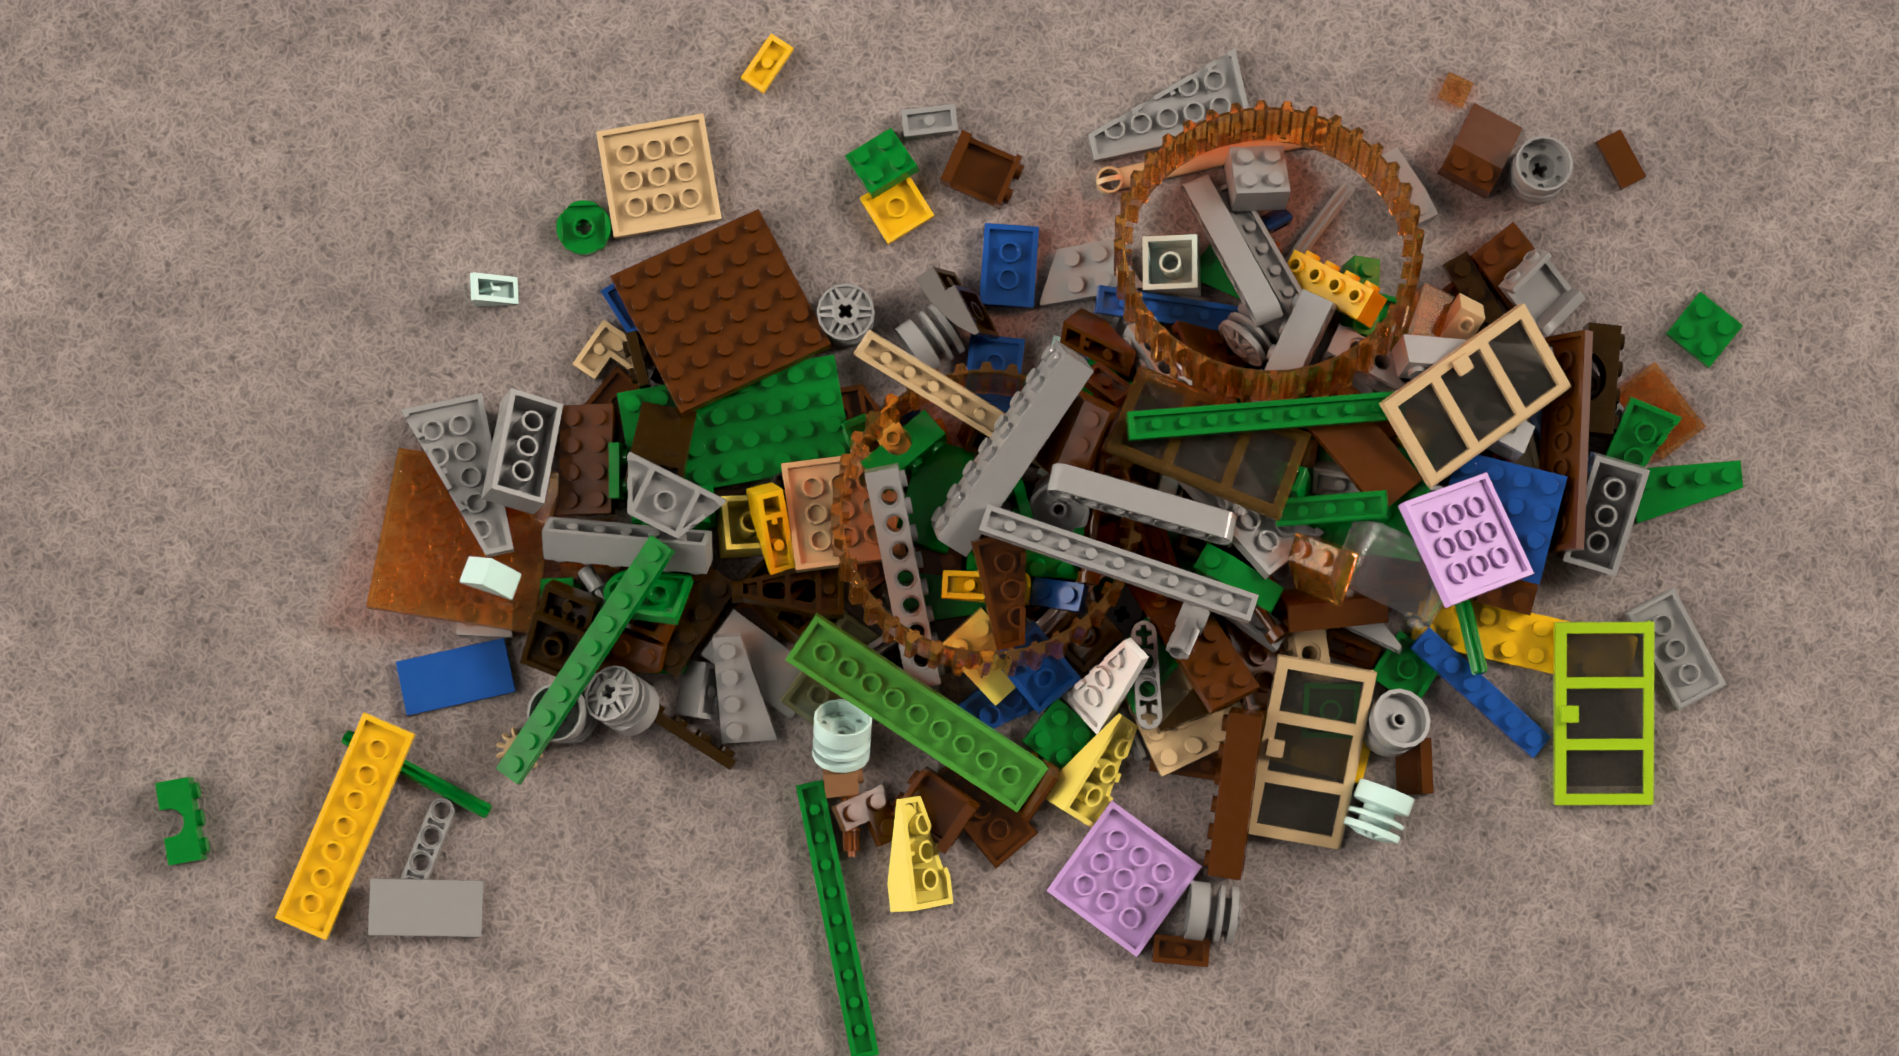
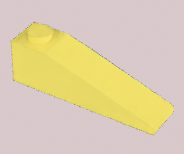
(1089, 777)
(915, 868)

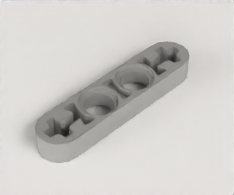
(1148, 675)

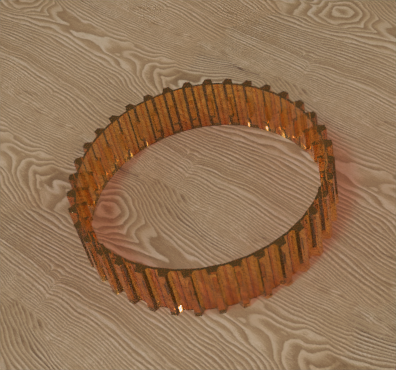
(1282, 126)
(977, 381)

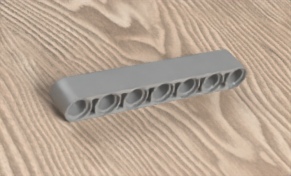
(1232, 251)
(1141, 504)

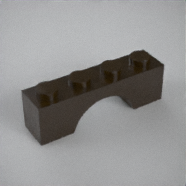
(1605, 356)

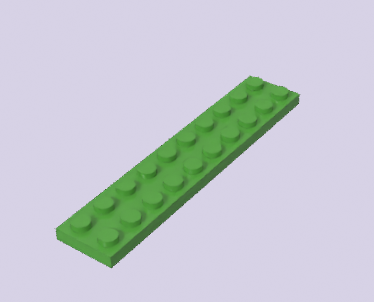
(916, 712)

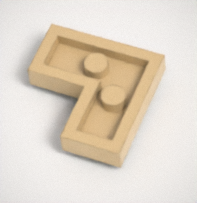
(601, 348)

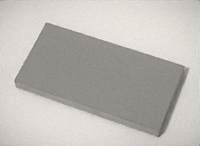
(1678, 650)
(766, 658)
(425, 907)

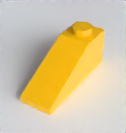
(772, 526)
(967, 586)

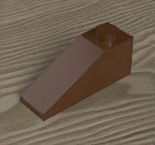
(1098, 341)

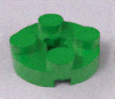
(573, 217)

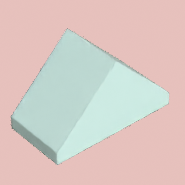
(493, 289)
(490, 577)

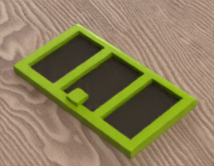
(1603, 713)

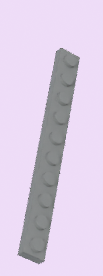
(1118, 564)

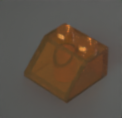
(1321, 567)

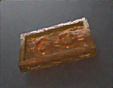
(1656, 389)

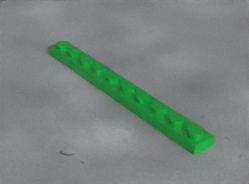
(1255, 416)
(585, 659)
(837, 919)

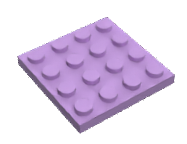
(1465, 539)
(1124, 878)

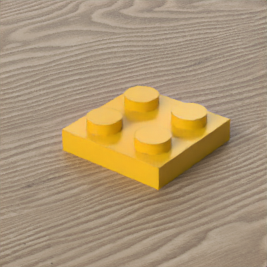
(897, 210)

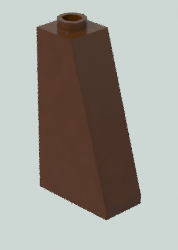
(1307, 613)

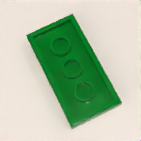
(929, 490)

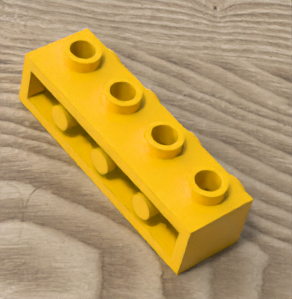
(1351, 297)

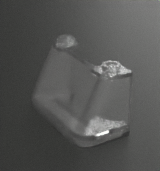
(1392, 573)

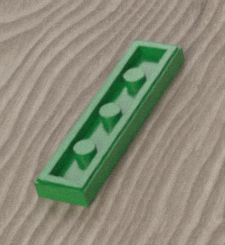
(1335, 508)

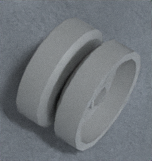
(1045, 508)
(1396, 723)

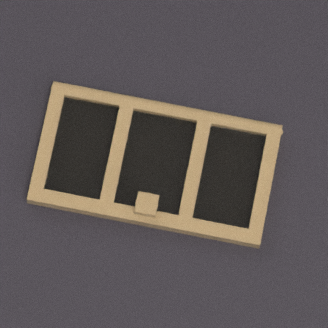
(1475, 395)
(1310, 750)

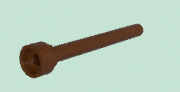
(1086, 576)

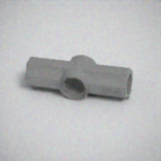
(1188, 627)

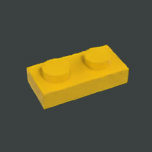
(767, 63)

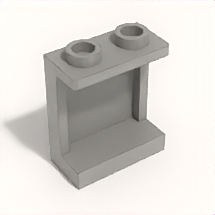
(1541, 290)

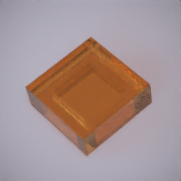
(1455, 90)

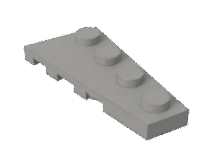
(740, 698)

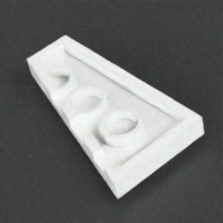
(1107, 684)

